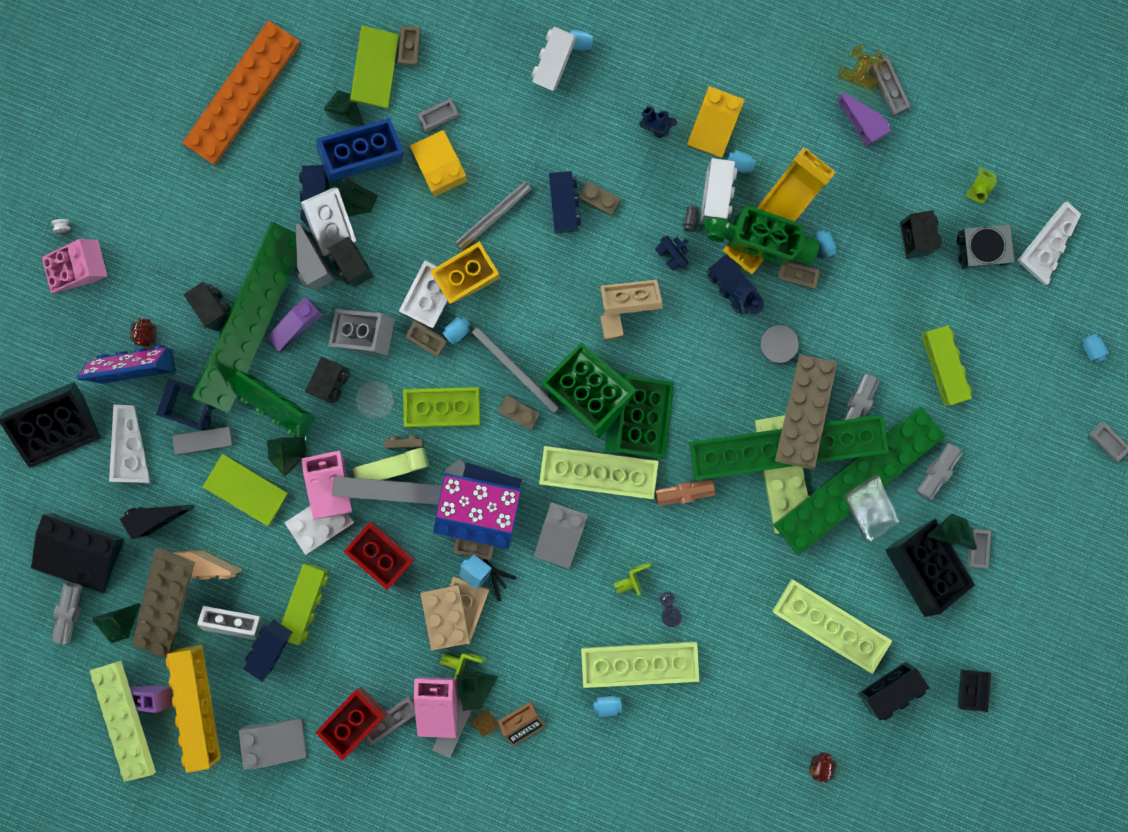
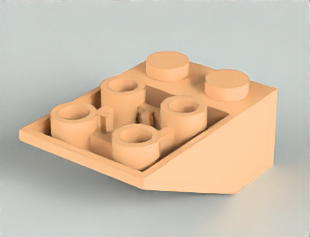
(208, 565)

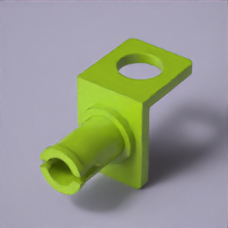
(982, 186)
(632, 581)
(459, 663)

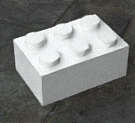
(718, 189)

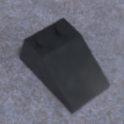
(145, 521)

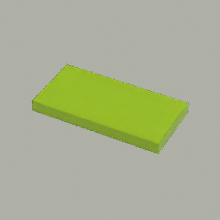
(374, 67)
(441, 407)
(245, 490)

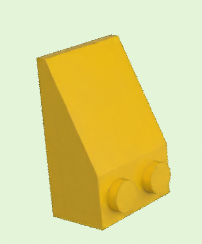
(715, 122)
(439, 163)
(465, 273)

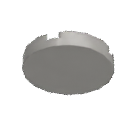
(779, 344)

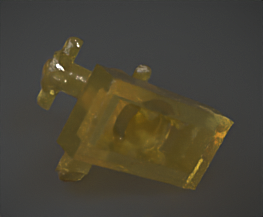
(861, 68)

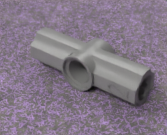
(862, 398)
(939, 471)
(66, 613)

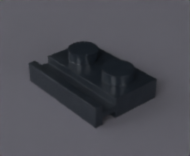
(974, 690)

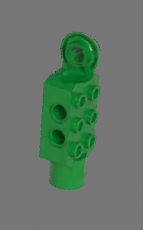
(764, 236)

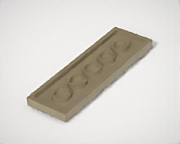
(806, 412)
(163, 602)

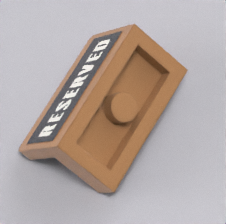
(521, 724)

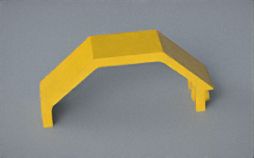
(789, 197)

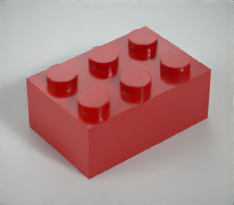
(379, 555)
(351, 723)

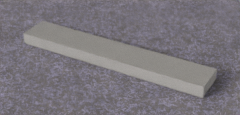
(515, 370)
(386, 490)

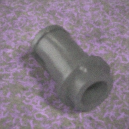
(690, 219)

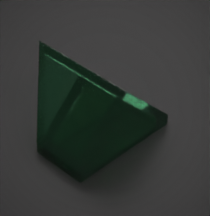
(343, 110)
(356, 198)
(286, 452)
(954, 531)
(118, 623)
(474, 689)

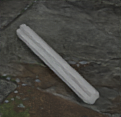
(493, 215)

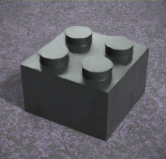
(920, 234)
(350, 261)
(208, 305)
(328, 380)

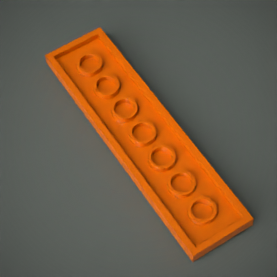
(241, 92)

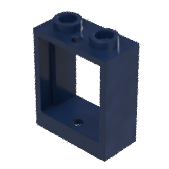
(168, 400)

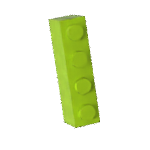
(946, 365)
(303, 601)

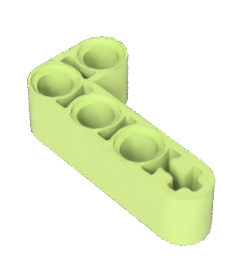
(393, 466)

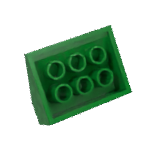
(589, 390)
(272, 403)
(644, 421)

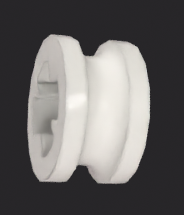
(60, 225)

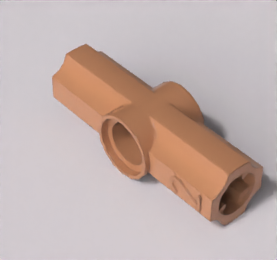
(685, 492)

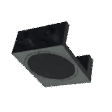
(985, 246)

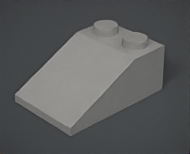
(310, 263)
(361, 332)
(560, 535)
(272, 743)

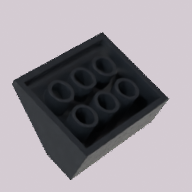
(50, 425)
(75, 552)
(929, 570)

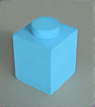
(474, 571)

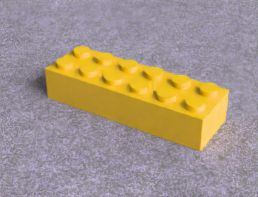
(193, 708)

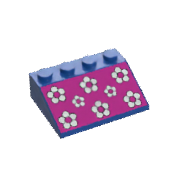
(128, 366)
(477, 510)

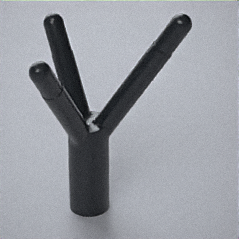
(495, 577)

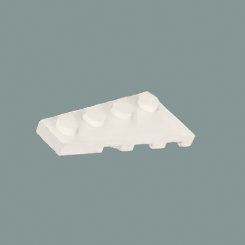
(1045, 249)
(127, 449)

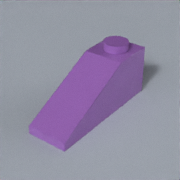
(865, 120)
(294, 323)
(152, 698)

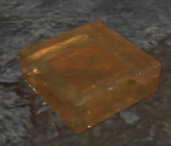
(485, 723)

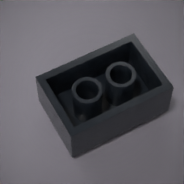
(893, 691)

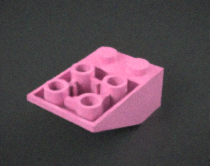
(74, 265)
(319, 477)
(436, 706)

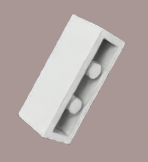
(553, 58)
(230, 623)

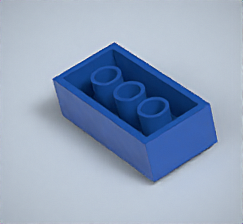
(359, 150)

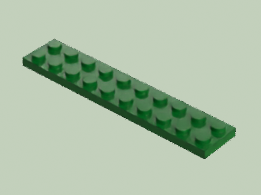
(248, 317)
(758, 450)
(827, 504)

